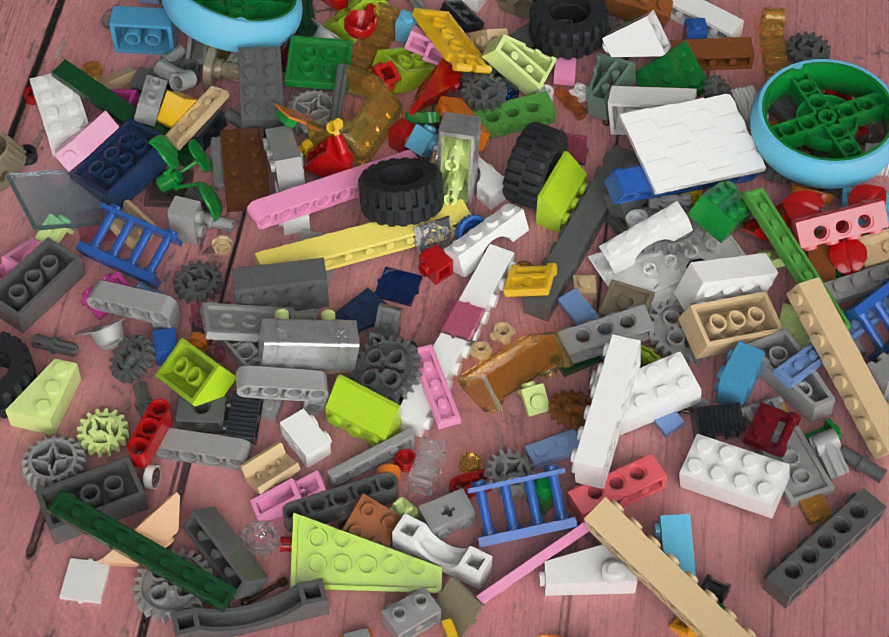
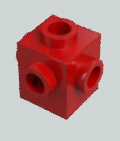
(387, 73)

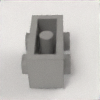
(412, 614)

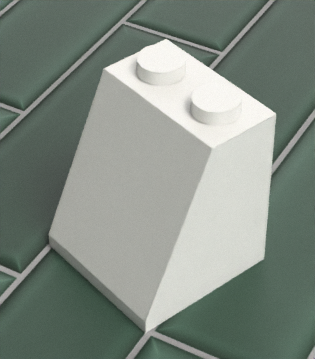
(637, 38)

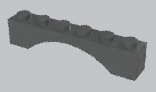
(296, 604)

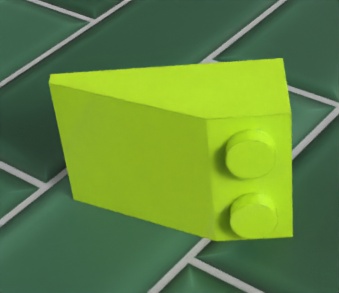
(409, 66)

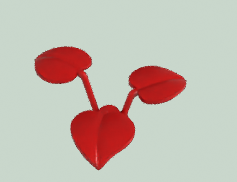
(848, 255)

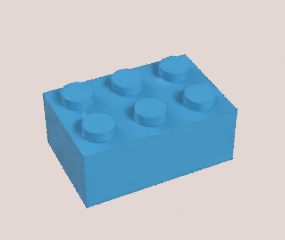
(142, 30)

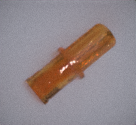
(570, 102)

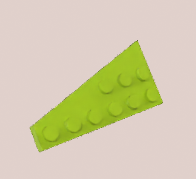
(355, 562)

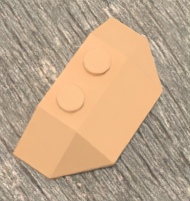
(157, 526)

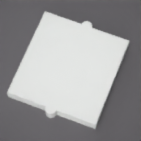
(85, 581)

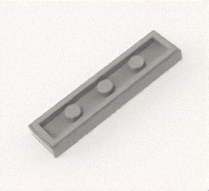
(370, 458)

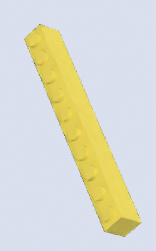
(357, 242)

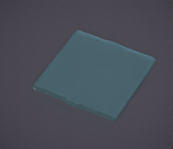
(55, 200)

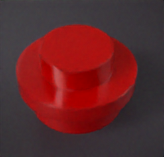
(404, 459)

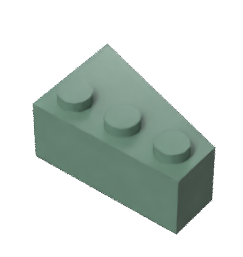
(607, 72)

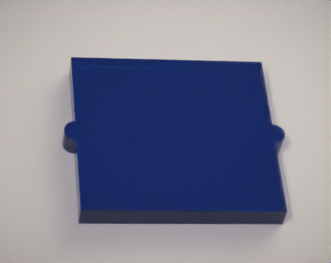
(398, 286)

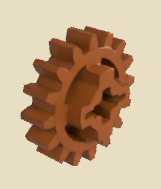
(569, 408)

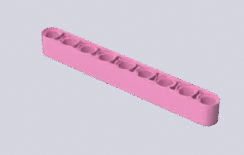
(311, 196)

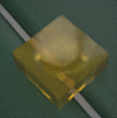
(815, 509)

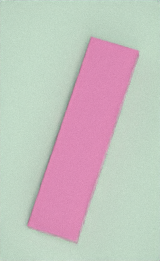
(437, 389)

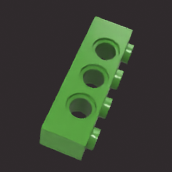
(518, 113)

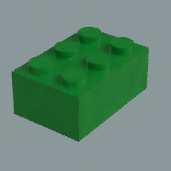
(721, 210)

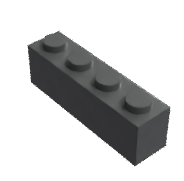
(225, 551)

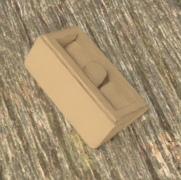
(118, 79)

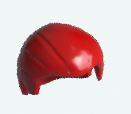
(361, 23)

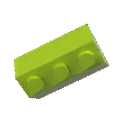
(336, 22)
(561, 193)
(195, 374)
(362, 412)

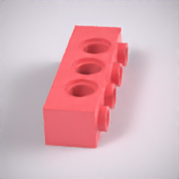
(873, 209)
(651, 480)

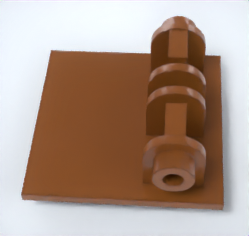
(372, 521)

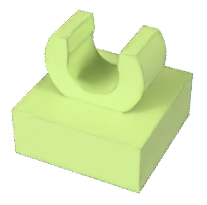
(404, 506)

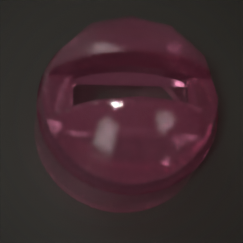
(218, 350)

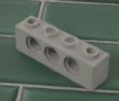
(635, 316)

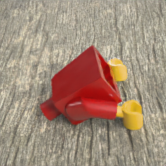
(329, 155)

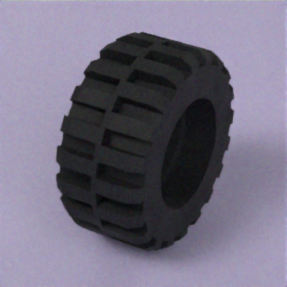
(563, 38)
(532, 163)
(401, 191)
(21, 372)

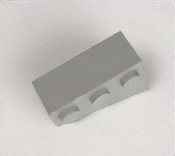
(283, 157)

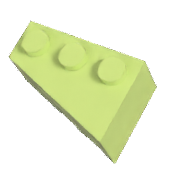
(519, 63)
(46, 398)

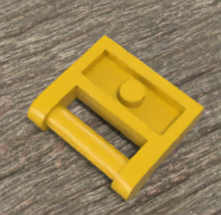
(529, 280)

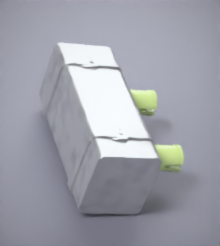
(458, 156)
(308, 342)

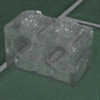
(427, 466)

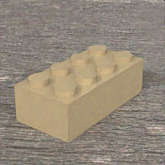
(720, 324)

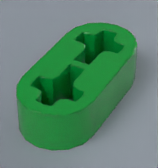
(423, 117)

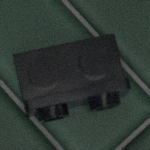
(463, 15)

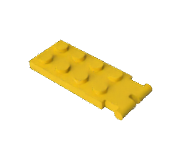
(451, 40)

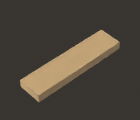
(197, 116)

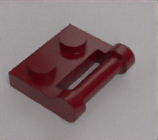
(764, 425)

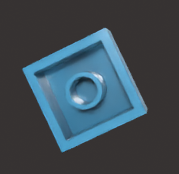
(739, 375)

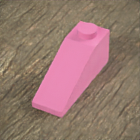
(86, 140)

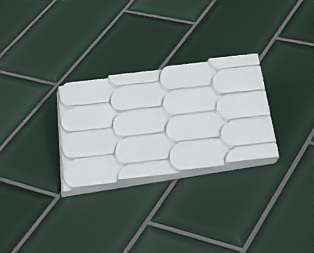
(692, 143)
(664, 272)

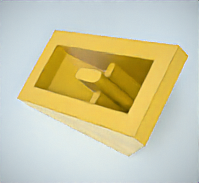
(174, 107)

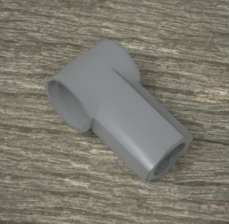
(176, 77)
(827, 447)

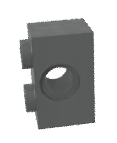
(191, 419)

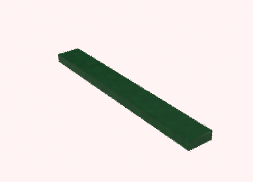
(107, 100)
(142, 550)

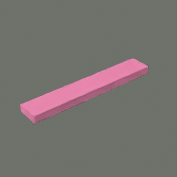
(532, 564)

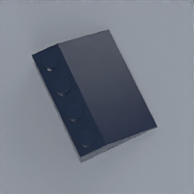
(121, 164)

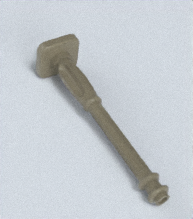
(216, 68)

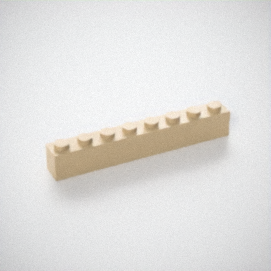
(843, 363)

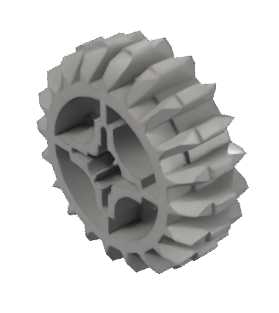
(312, 103)
(49, 459)

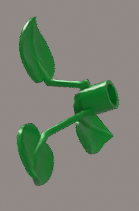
(172, 178)

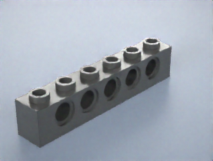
(787, 589)

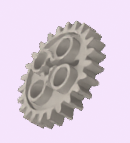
(683, 242)
(666, 331)
(151, 588)

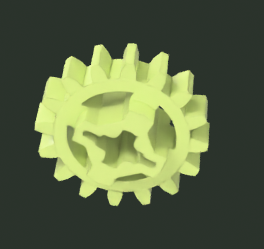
(102, 432)

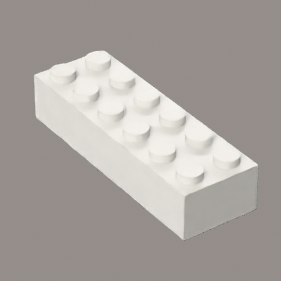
(606, 412)

